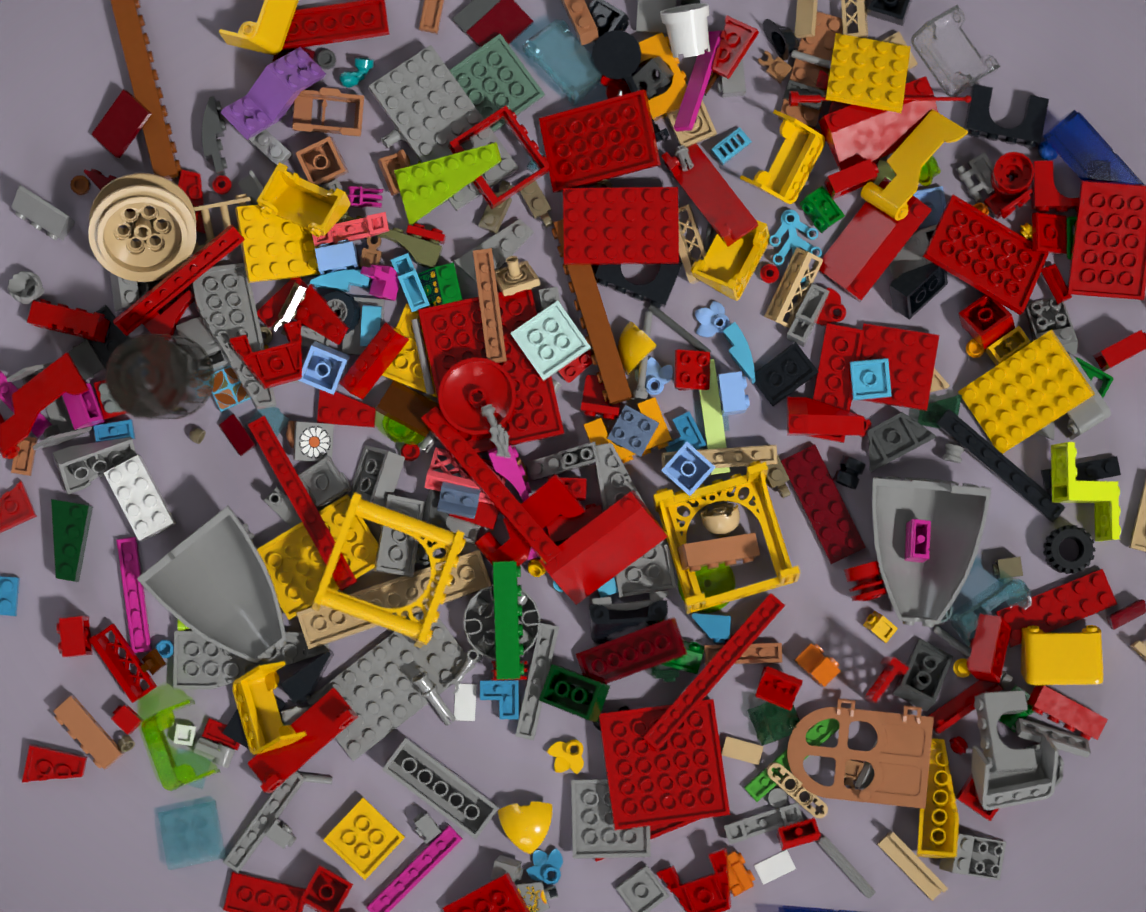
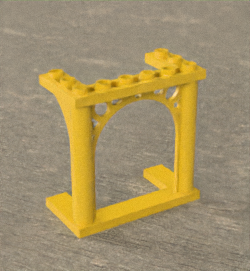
(755, 480)
(415, 629)

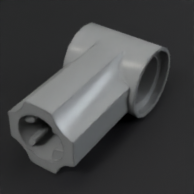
(217, 753)

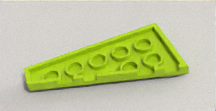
(437, 180)

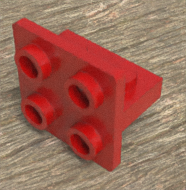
(692, 370)
(778, 687)

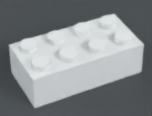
(140, 498)

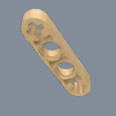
(796, 790)

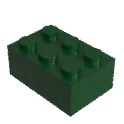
(574, 693)

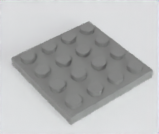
(594, 828)

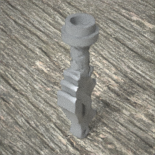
(499, 436)

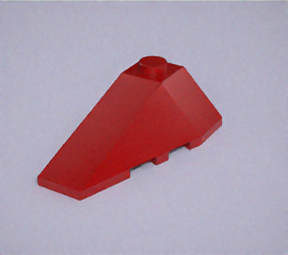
(816, 418)

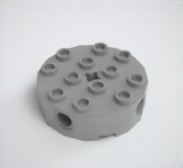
(480, 622)

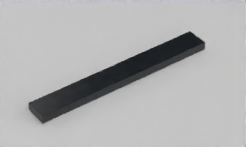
(1000, 465)

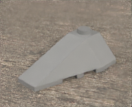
(86, 462)

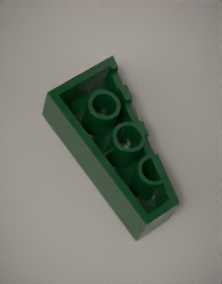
(70, 536)

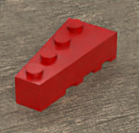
(68, 321)

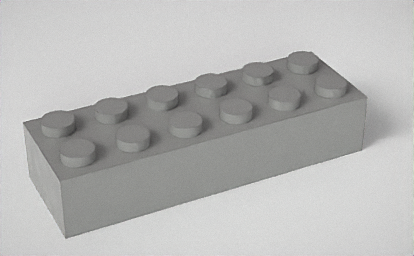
(440, 788)

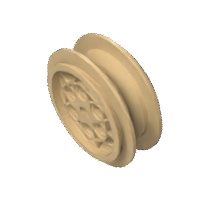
(149, 257)

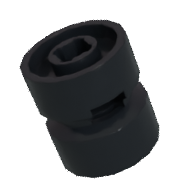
(849, 472)

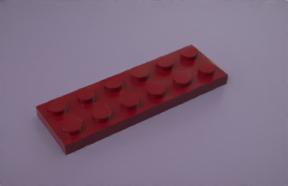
(823, 504)
(633, 652)

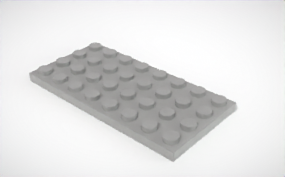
(432, 112)
(382, 685)

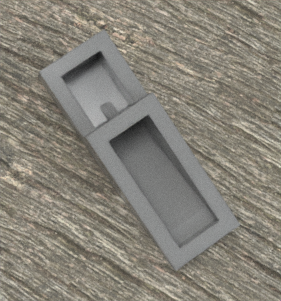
(807, 315)

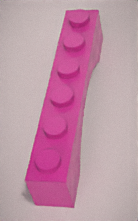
(512, 472)

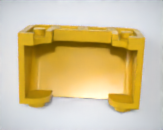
(302, 201)
(732, 266)
(1062, 657)

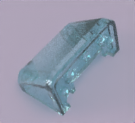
(564, 60)
(1008, 589)

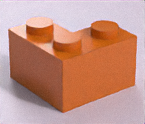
(816, 665)

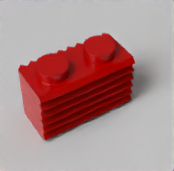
(798, 834)

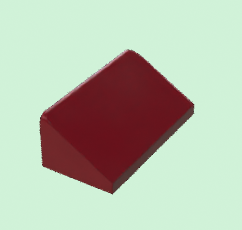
(237, 434)
(1127, 614)

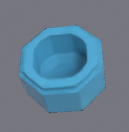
(165, 648)

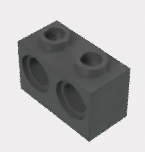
(648, 75)

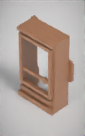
(303, 111)

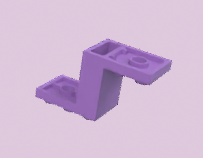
(273, 93)

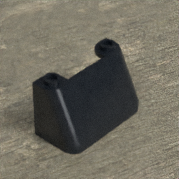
(605, 630)

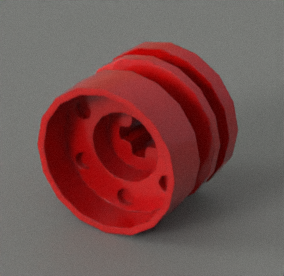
(1021, 170)
(867, 581)

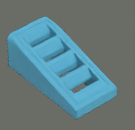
(720, 157)

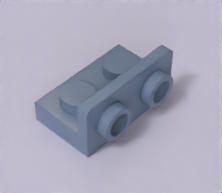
(458, 500)

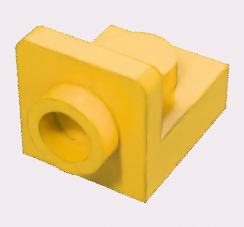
(880, 626)

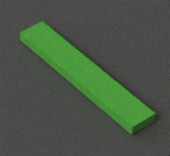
(815, 736)

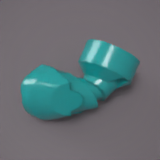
(350, 78)

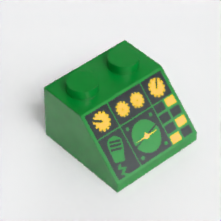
(441, 285)

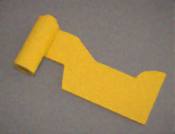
(908, 161)

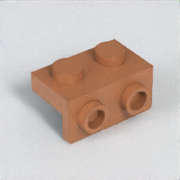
(391, 163)

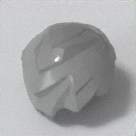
(25, 287)

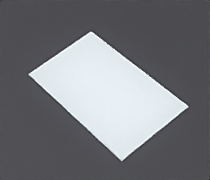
(465, 702)
(775, 867)

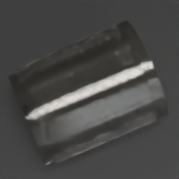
(160, 376)

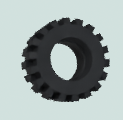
(1085, 549)

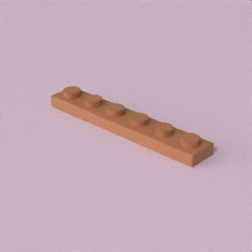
(489, 305)

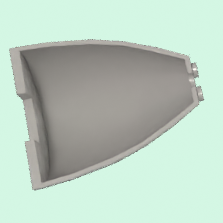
(957, 520)
(221, 589)

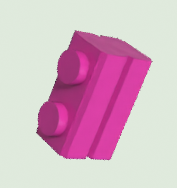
(917, 540)

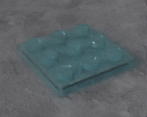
(191, 835)

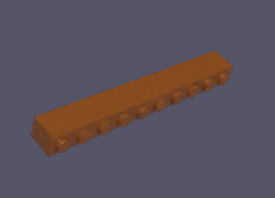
(145, 87)
(597, 326)

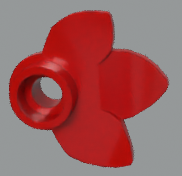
(614, 87)
(832, 302)

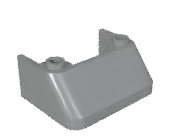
(1089, 412)
(62, 426)
(1016, 788)

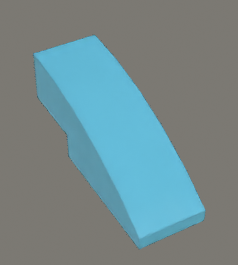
(341, 280)
(410, 282)
(740, 350)

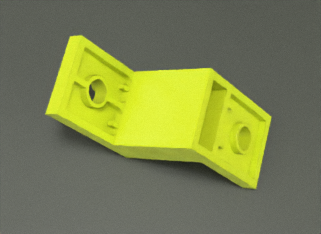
(1101, 493)

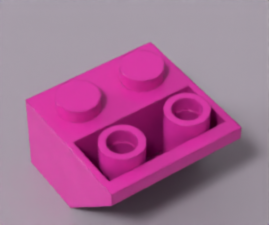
(84, 409)

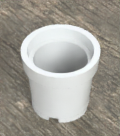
(687, 29)

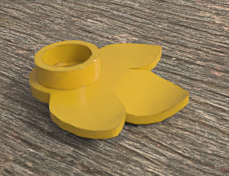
(565, 758)

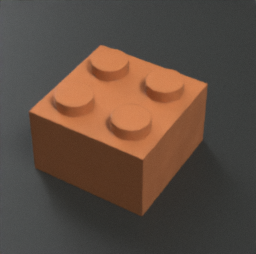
(322, 162)

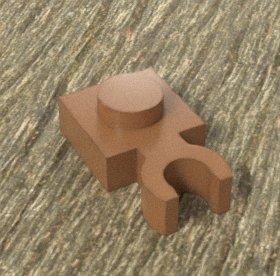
(777, 68)
(371, 255)
(852, 771)

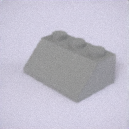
(42, 214)
(376, 475)

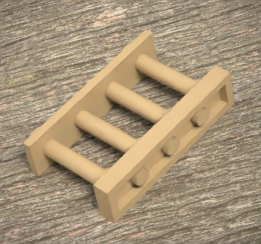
(241, 199)

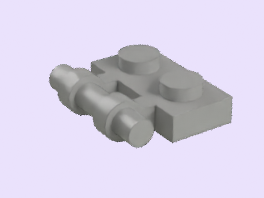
(982, 169)

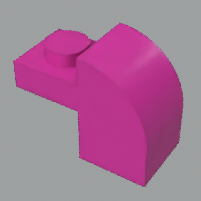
(384, 283)

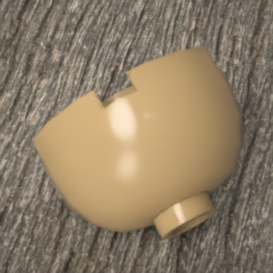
(721, 519)

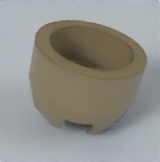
(197, 435)
(126, 743)

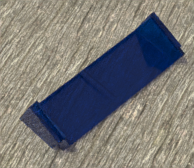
(1087, 151)

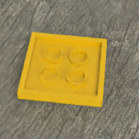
(364, 838)

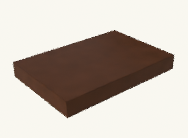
(406, 407)

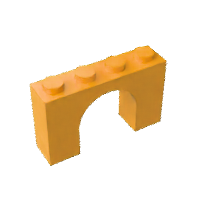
(672, 98)
(597, 432)

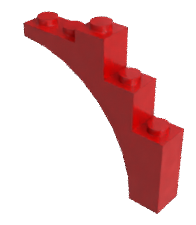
(172, 313)

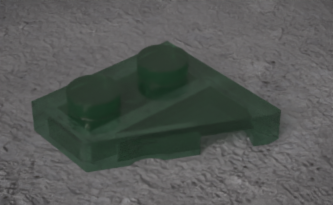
(937, 409)

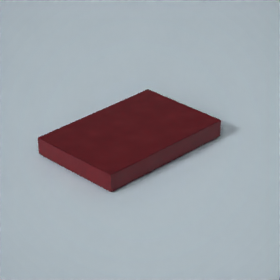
(504, 19)
(121, 123)

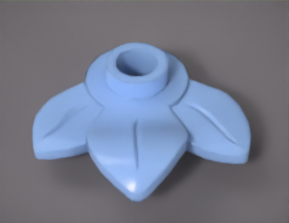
(710, 318)
(657, 375)

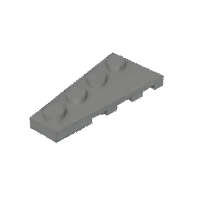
(503, 246)

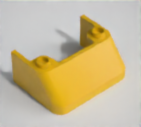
(269, 31)
(792, 162)
(260, 711)

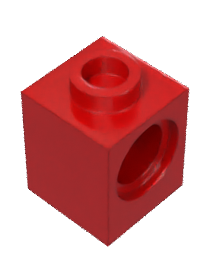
(126, 718)

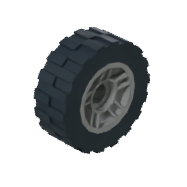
(347, 306)

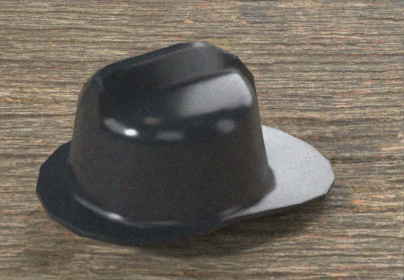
(781, 38)

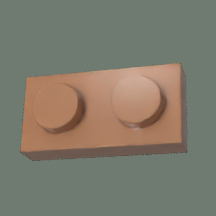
(24, 461)

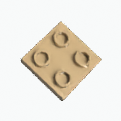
(702, 128)
(516, 277)

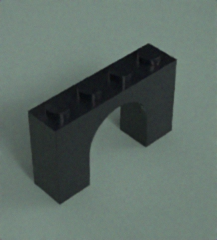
(980, 122)
(655, 292)

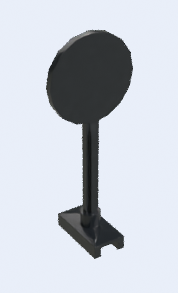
(617, 57)

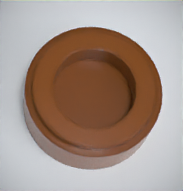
(80, 185)

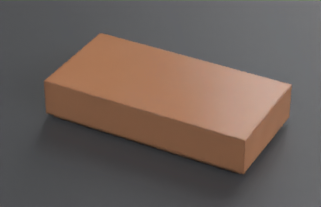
(431, 16)

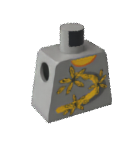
(536, 896)

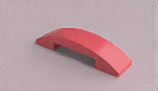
(355, 229)

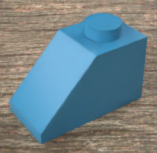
(714, 626)

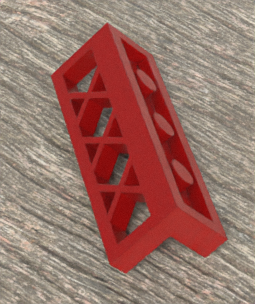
(117, 666)
(960, 705)

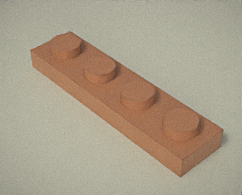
(754, 654)

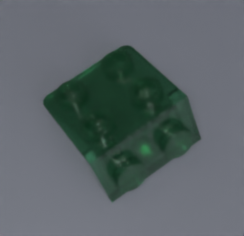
(666, 675)
(772, 722)

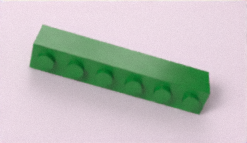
(507, 620)

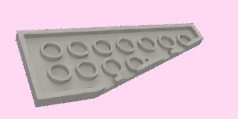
(229, 312)
(653, 569)
(208, 666)

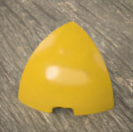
(633, 347)
(526, 824)

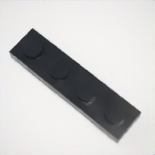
(1089, 471)

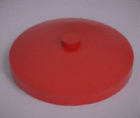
(472, 386)

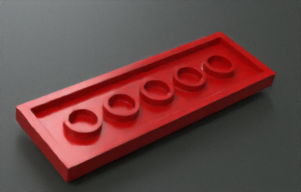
(337, 23)
(833, 381)
(1060, 606)

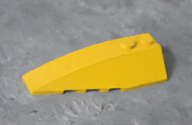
(940, 817)

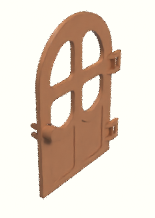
(897, 759)

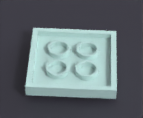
(550, 340)

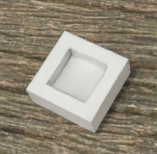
(185, 734)

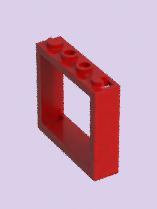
(521, 134)

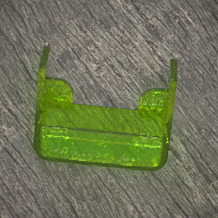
(170, 775)

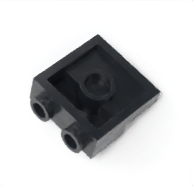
(607, 17)

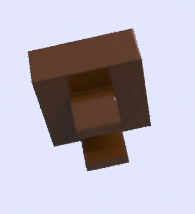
(153, 662)

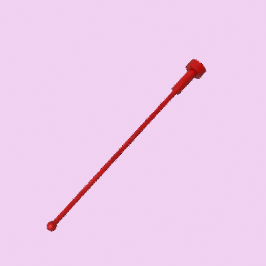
(795, 98)

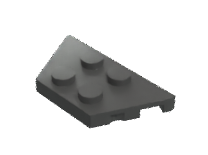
(894, 439)

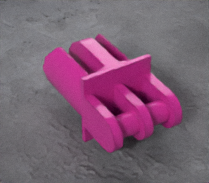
(365, 197)

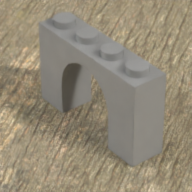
(1000, 757)

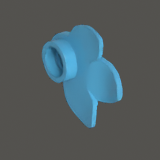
(543, 864)

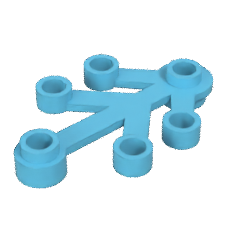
(793, 240)

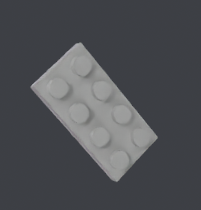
(396, 549)

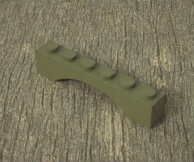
(424, 252)

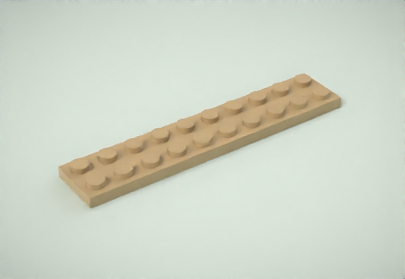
(331, 625)

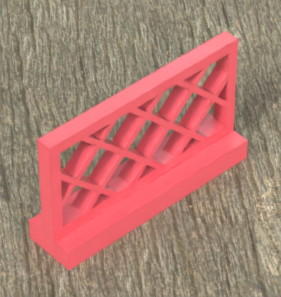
(435, 479)

